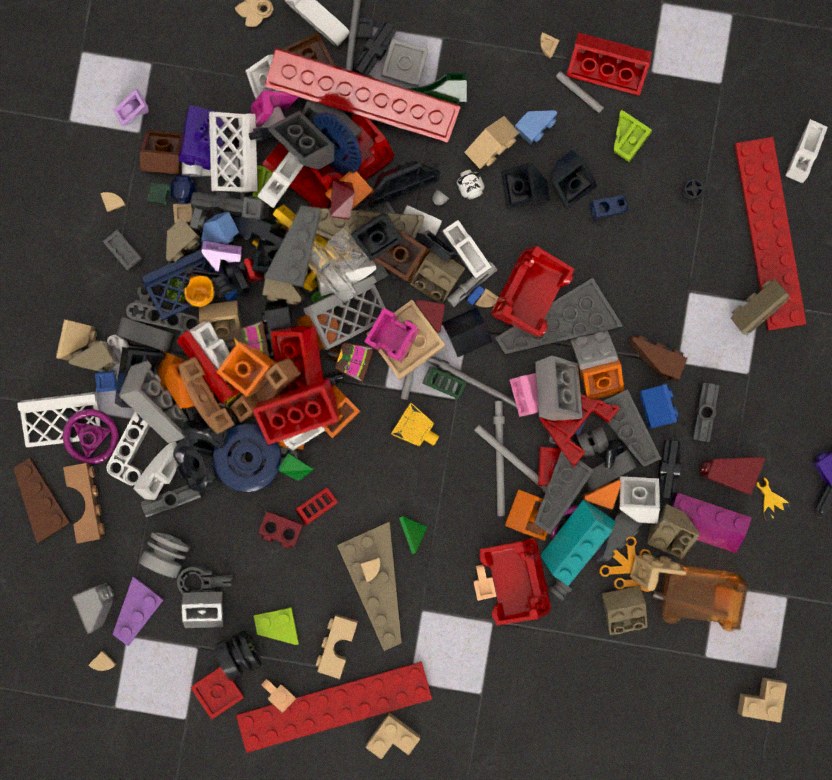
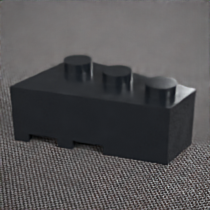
(277, 317)
(131, 357)

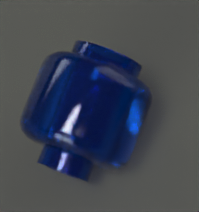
(182, 189)

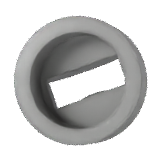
(439, 198)

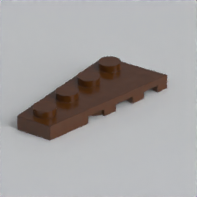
(40, 502)

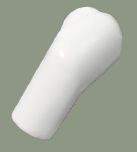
(117, 341)

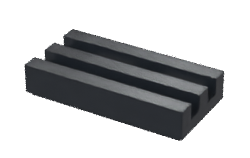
(437, 245)

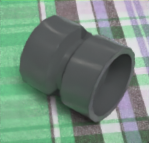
(598, 439)

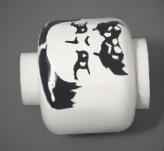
(470, 184)

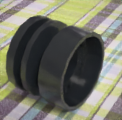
(240, 654)

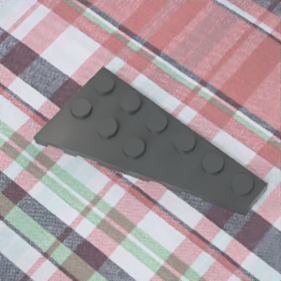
(569, 317)

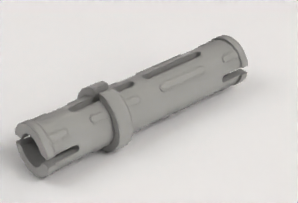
(465, 289)

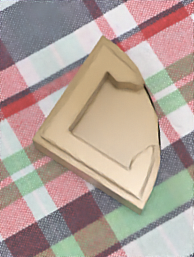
(548, 44)
(112, 201)
(487, 299)
(371, 568)
(102, 662)

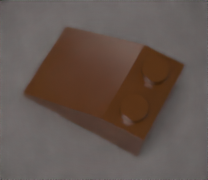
(312, 48)
(404, 257)

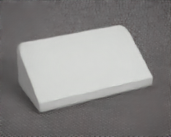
(429, 223)

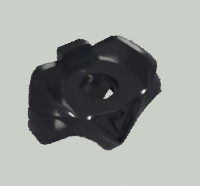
(198, 429)
(196, 465)

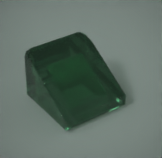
(158, 193)

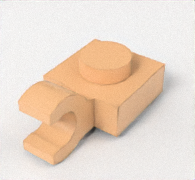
(484, 586)
(280, 696)

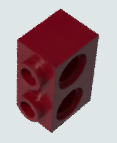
(282, 524)

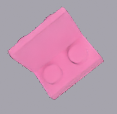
(525, 394)

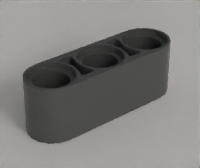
(144, 334)
(602, 475)

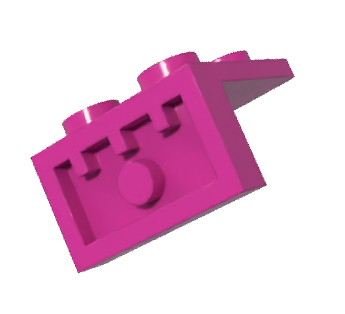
(266, 101)

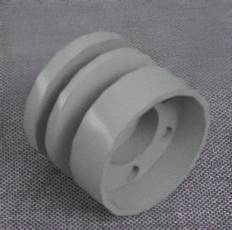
(164, 554)

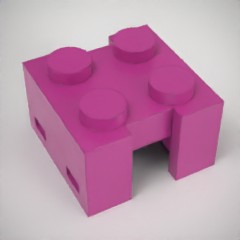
(392, 335)

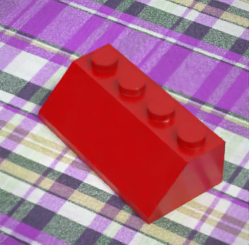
(609, 64)
(302, 349)
(297, 411)

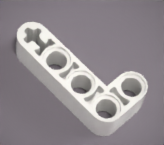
(320, 19)
(133, 444)

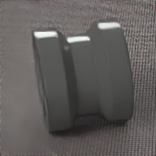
(560, 589)

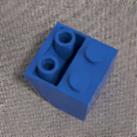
(658, 406)

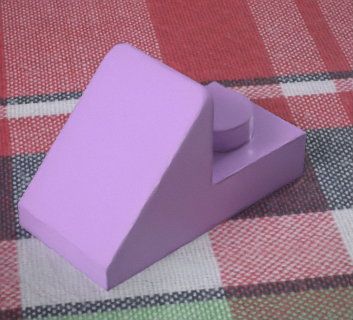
(131, 108)
(215, 251)

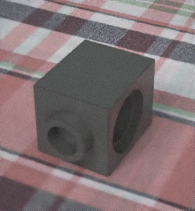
(255, 208)

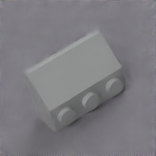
(558, 389)
(94, 606)

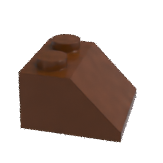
(161, 152)

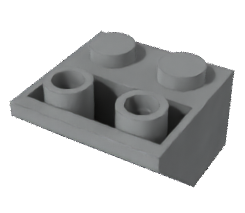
(202, 609)

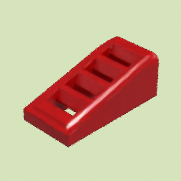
(253, 275)
(302, 515)

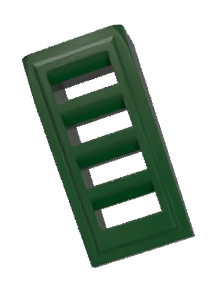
(429, 376)

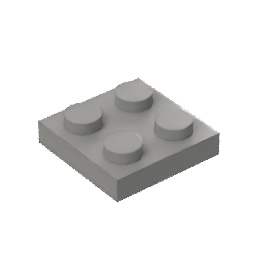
(405, 62)
(594, 350)

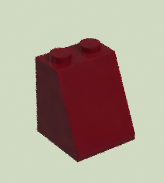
(733, 473)

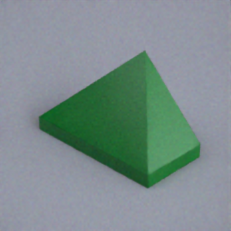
(294, 467)
(413, 531)

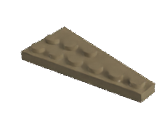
(331, 226)
(380, 593)

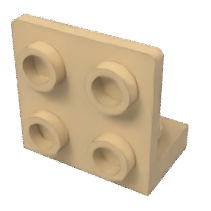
(647, 567)

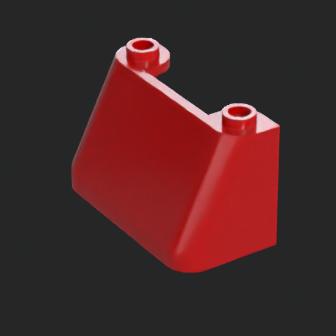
(374, 152)
(531, 290)
(517, 581)

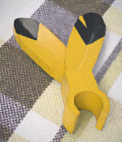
(770, 500)

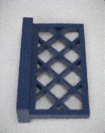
(169, 272)

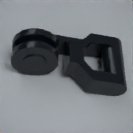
(612, 450)

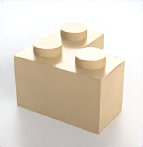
(492, 142)
(767, 705)
(392, 732)

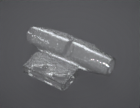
(336, 260)

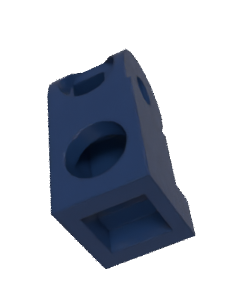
(608, 207)

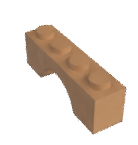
(276, 380)
(89, 526)

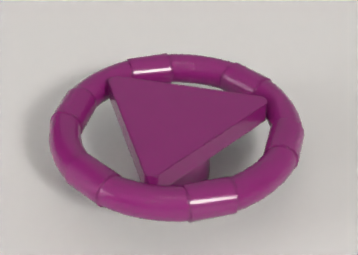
(90, 436)

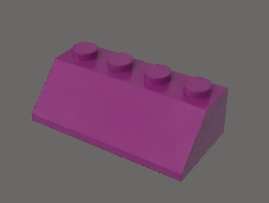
(715, 524)

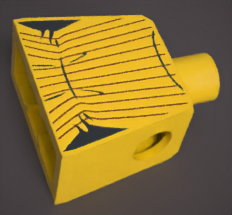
(415, 427)

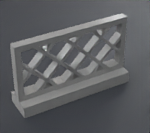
(333, 300)

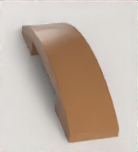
(202, 397)

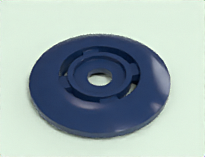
(344, 137)
(241, 475)

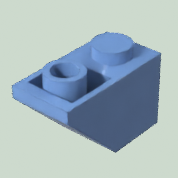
(533, 124)
(219, 229)

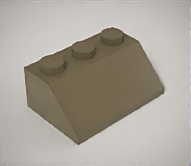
(760, 307)

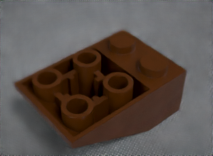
(660, 360)

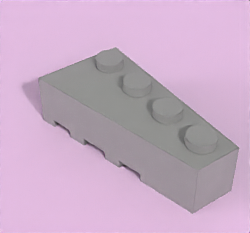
(152, 402)

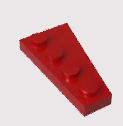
(305, 181)

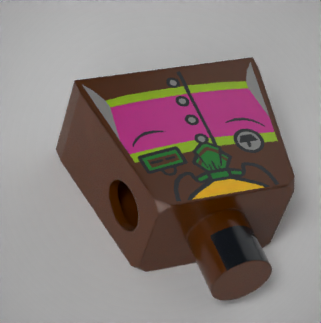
(252, 335)
(352, 360)

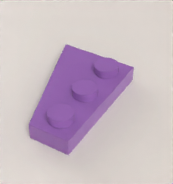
(136, 610)

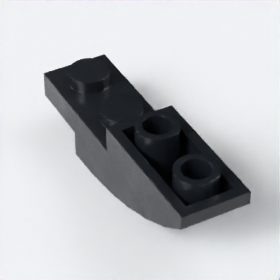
(263, 229)

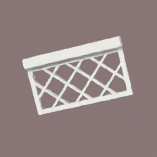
(246, 152)
(55, 403)

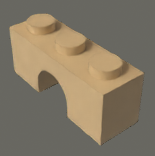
(341, 629)

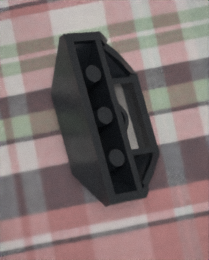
(401, 181)

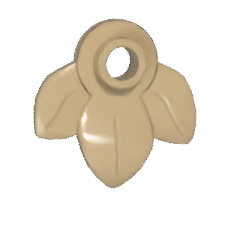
(251, 11)

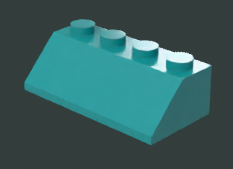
(577, 541)

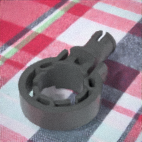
(204, 575)

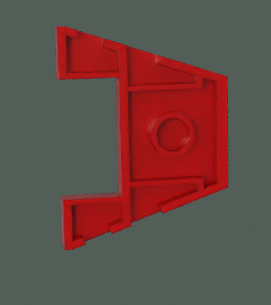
(564, 430)

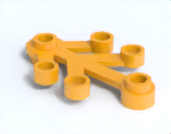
(626, 566)

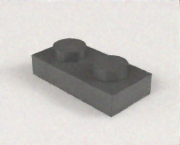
(198, 219)

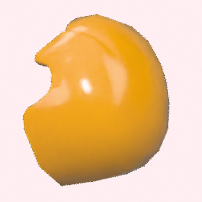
(199, 291)

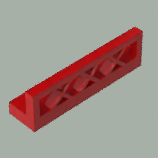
(211, 376)

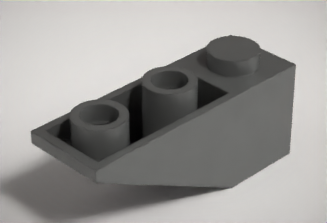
(623, 528)

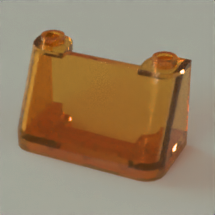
(705, 596)

